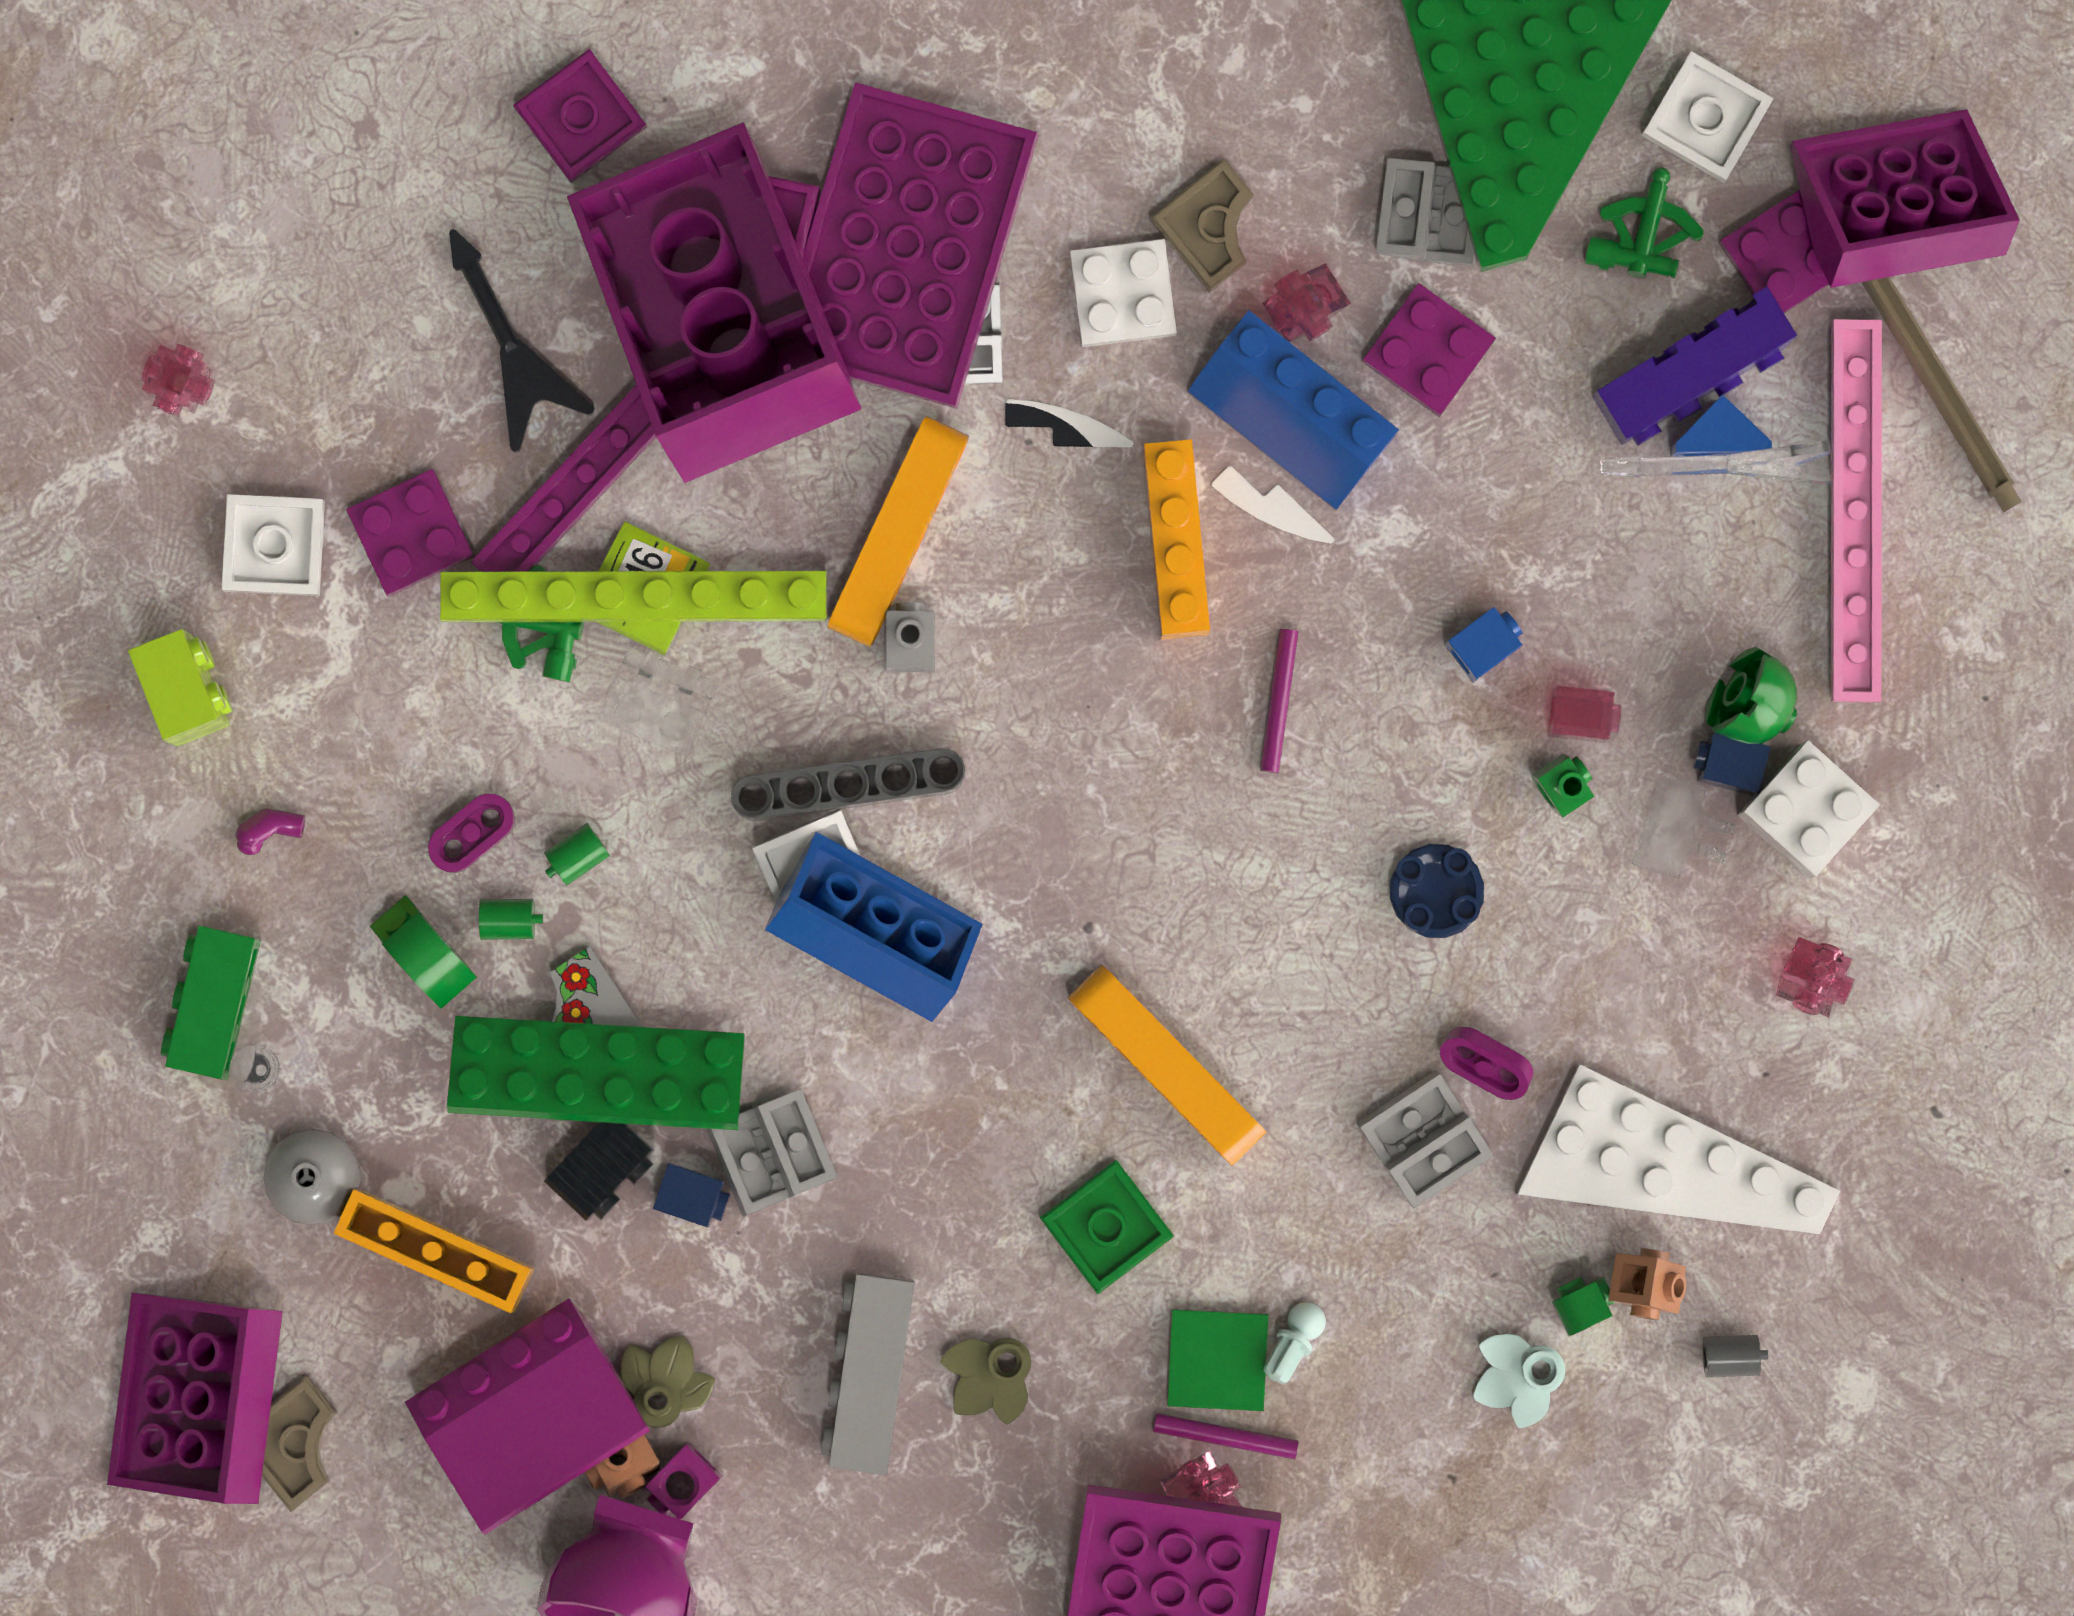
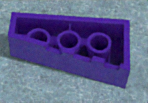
(1696, 368)

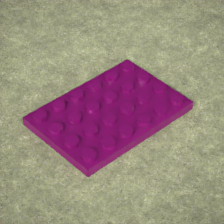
(914, 238)

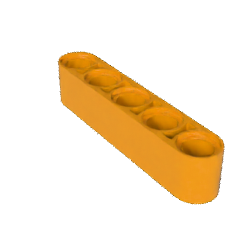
(898, 531)
(1166, 1065)

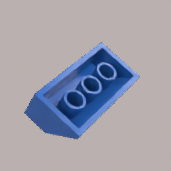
(1292, 410)
(874, 927)

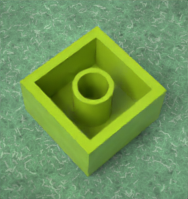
(180, 687)

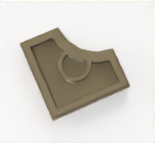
(1204, 223)
(293, 1443)

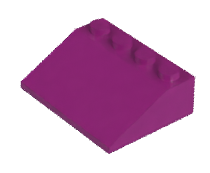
(1902, 198)
(194, 1398)
(527, 1416)

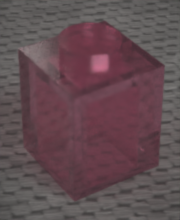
(1583, 714)

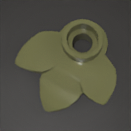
(665, 1374)
(984, 1382)

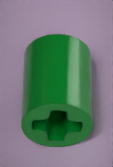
(576, 854)
(507, 919)

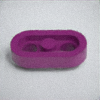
(471, 832)
(1486, 1063)

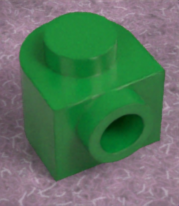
(1564, 784)
(1582, 1304)

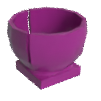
(622, 1567)

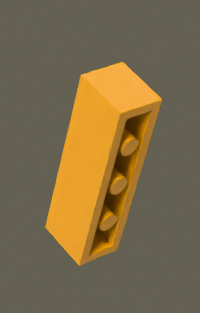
(1176, 539)
(434, 1250)

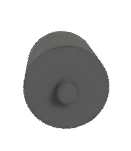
(1732, 1356)

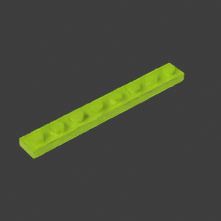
(633, 596)

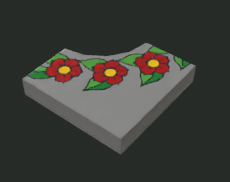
(589, 994)

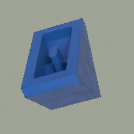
(1721, 432)

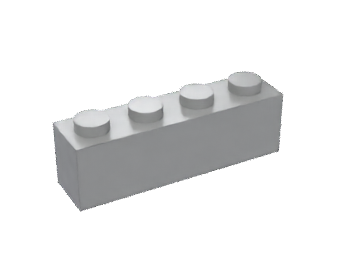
(870, 1374)

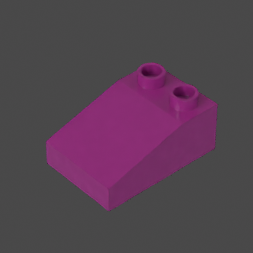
(713, 303)

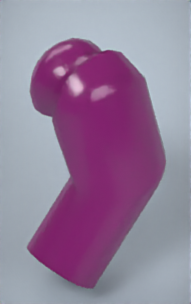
(263, 825)

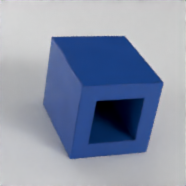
(1485, 643)

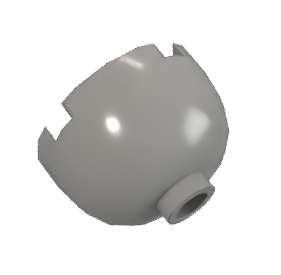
(334, 1179)

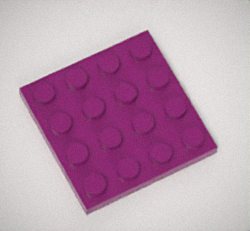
(1171, 1556)

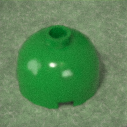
(1755, 701)

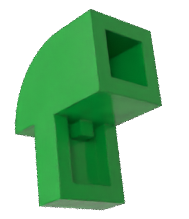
(422, 952)

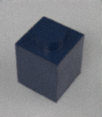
(1731, 763)
(691, 1196)

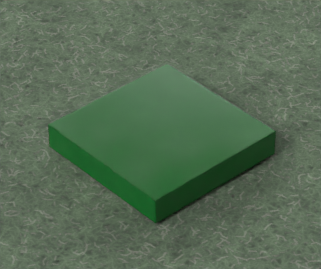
(1106, 1227)
(1217, 1360)

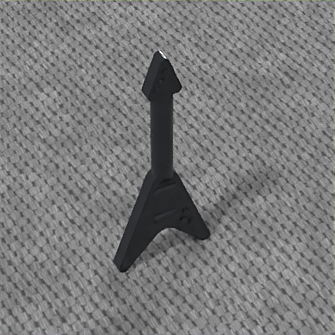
(524, 373)

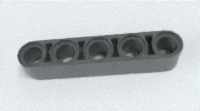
(825, 776)

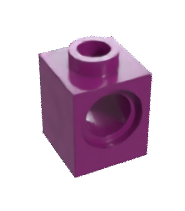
(700, 1470)

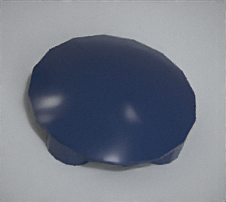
(1437, 890)

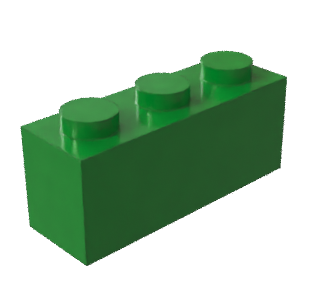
(210, 1002)

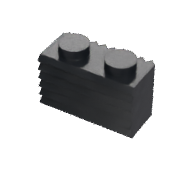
(599, 1167)

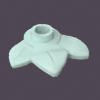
(1511, 1378)

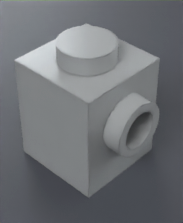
(910, 638)

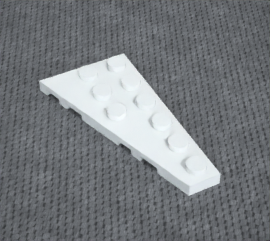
(1643, 1156)

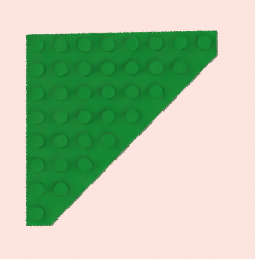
(1522, 101)

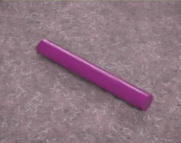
(1279, 701)
(1225, 1436)

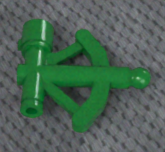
(1642, 256)
(559, 641)

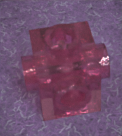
(1306, 303)
(162, 371)
(1816, 978)
(1204, 1481)

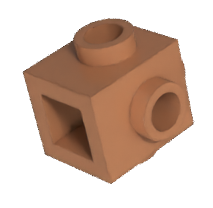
(1648, 1283)
(626, 1477)

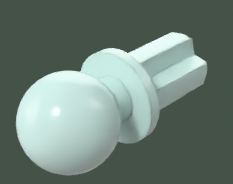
(1305, 1323)

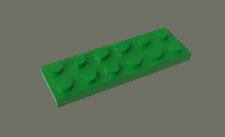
(596, 1073)

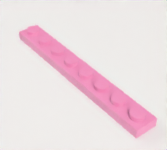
(1856, 510)

